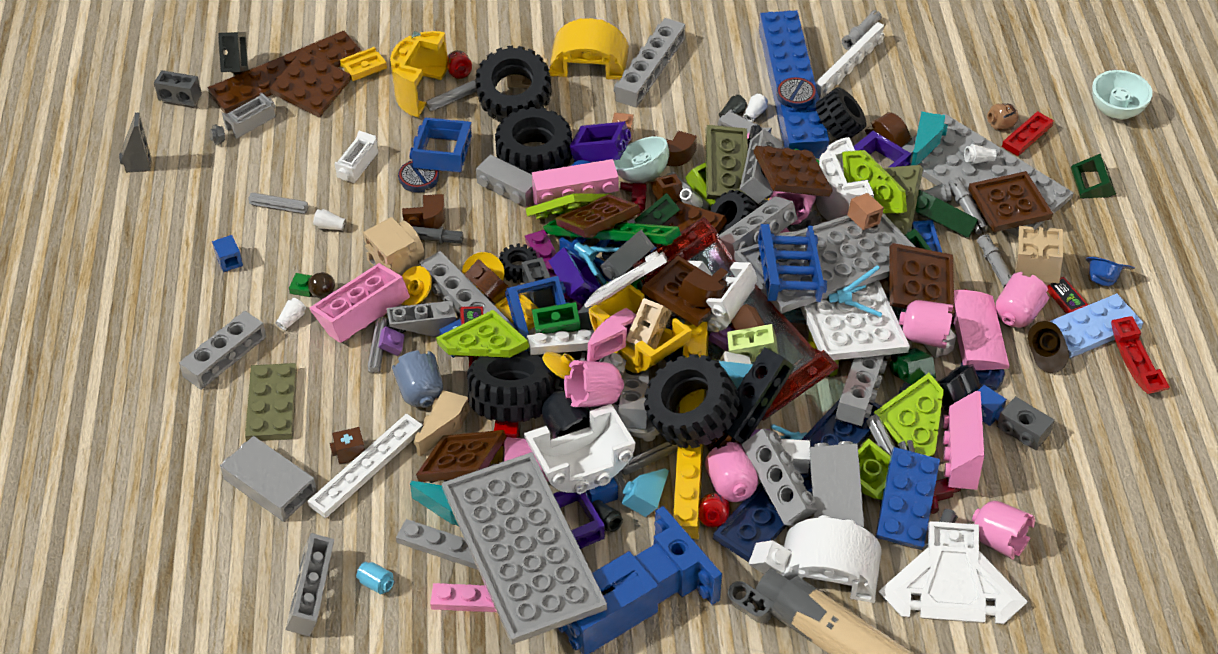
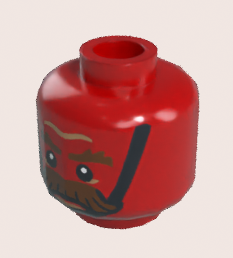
(459, 64)
(713, 510)

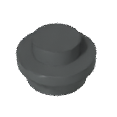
(217, 134)

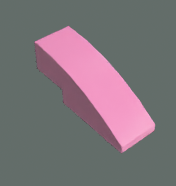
(610, 335)

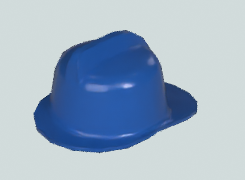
(1105, 271)

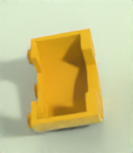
(590, 43)
(411, 61)
(639, 356)

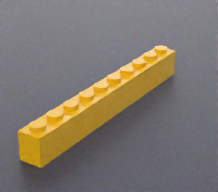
(690, 459)

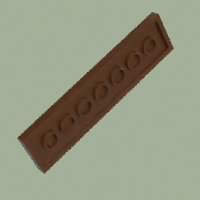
(248, 85)

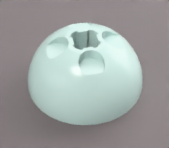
(1121, 94)
(643, 160)

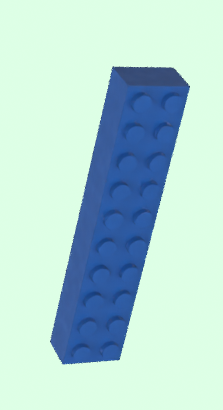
(788, 58)

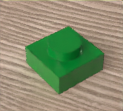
(299, 285)

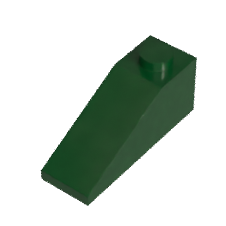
(945, 214)

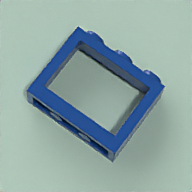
(441, 129)
(513, 294)

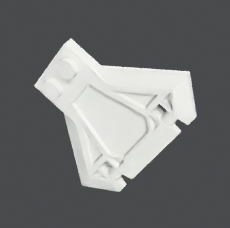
(652, 262)
(953, 580)

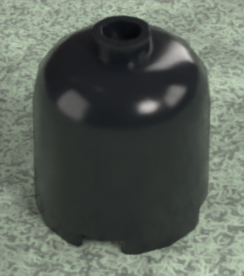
(562, 417)

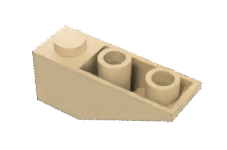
(445, 419)

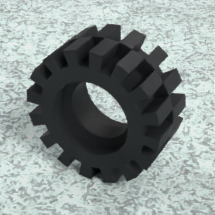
(512, 255)

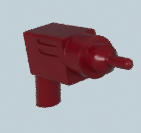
(638, 193)
(942, 492)

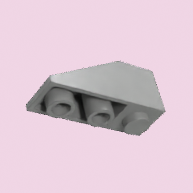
(422, 318)

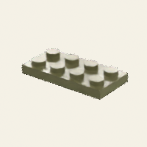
(724, 159)
(909, 179)
(271, 402)

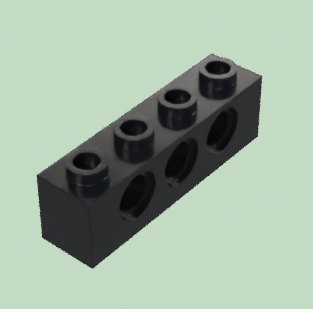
(758, 392)

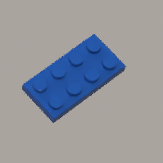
(907, 498)

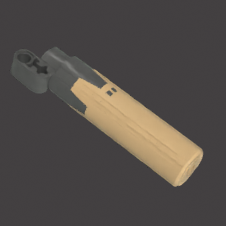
(812, 616)

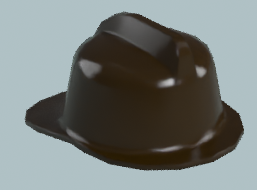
(1048, 346)

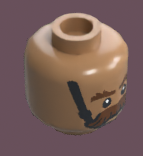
(1002, 116)

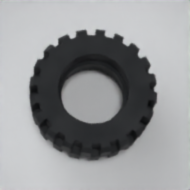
(512, 62)
(534, 126)
(509, 387)
(708, 418)

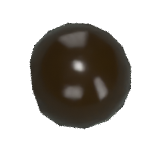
(321, 285)

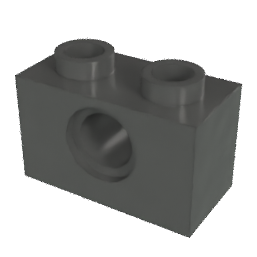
(1025, 423)

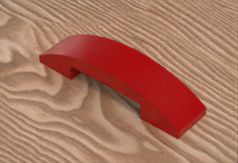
(1135, 356)

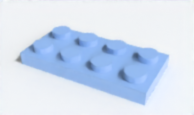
(1092, 325)

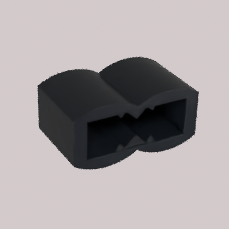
(959, 384)

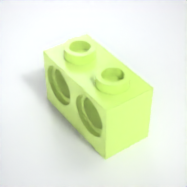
(752, 341)

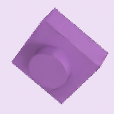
(721, 338)
(391, 341)

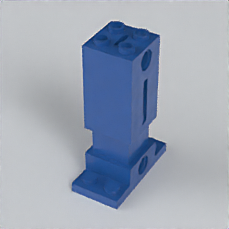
(640, 582)

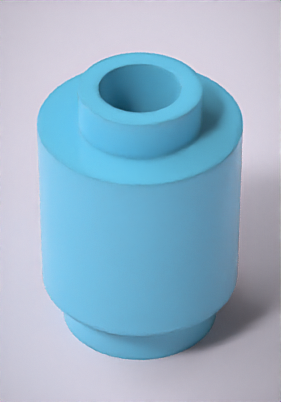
(375, 577)

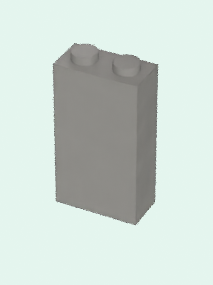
(268, 478)
(837, 481)

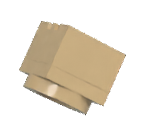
(393, 245)
(1040, 253)

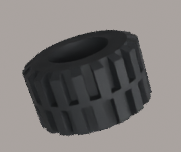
(841, 114)
(734, 206)

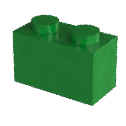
(556, 318)

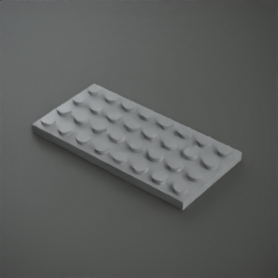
(948, 163)
(843, 254)
(523, 548)

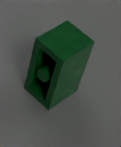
(912, 365)

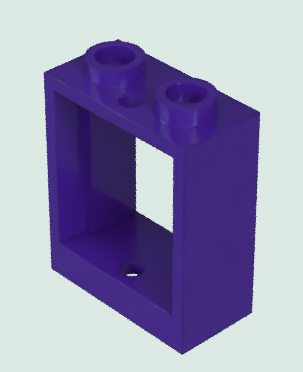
(600, 142)
(878, 143)
(575, 274)
(590, 532)

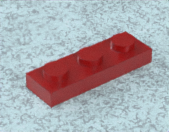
(1027, 133)

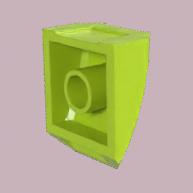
(873, 469)

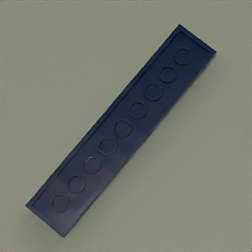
(757, 517)

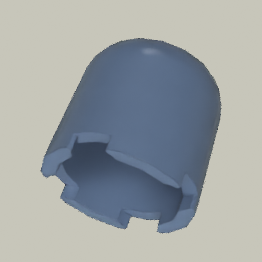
(418, 378)

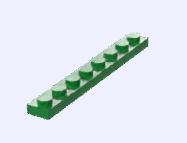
(623, 232)

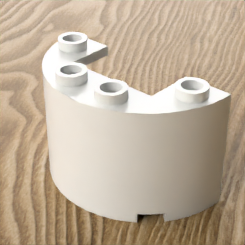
(832, 166)
(739, 290)
(585, 456)
(835, 553)

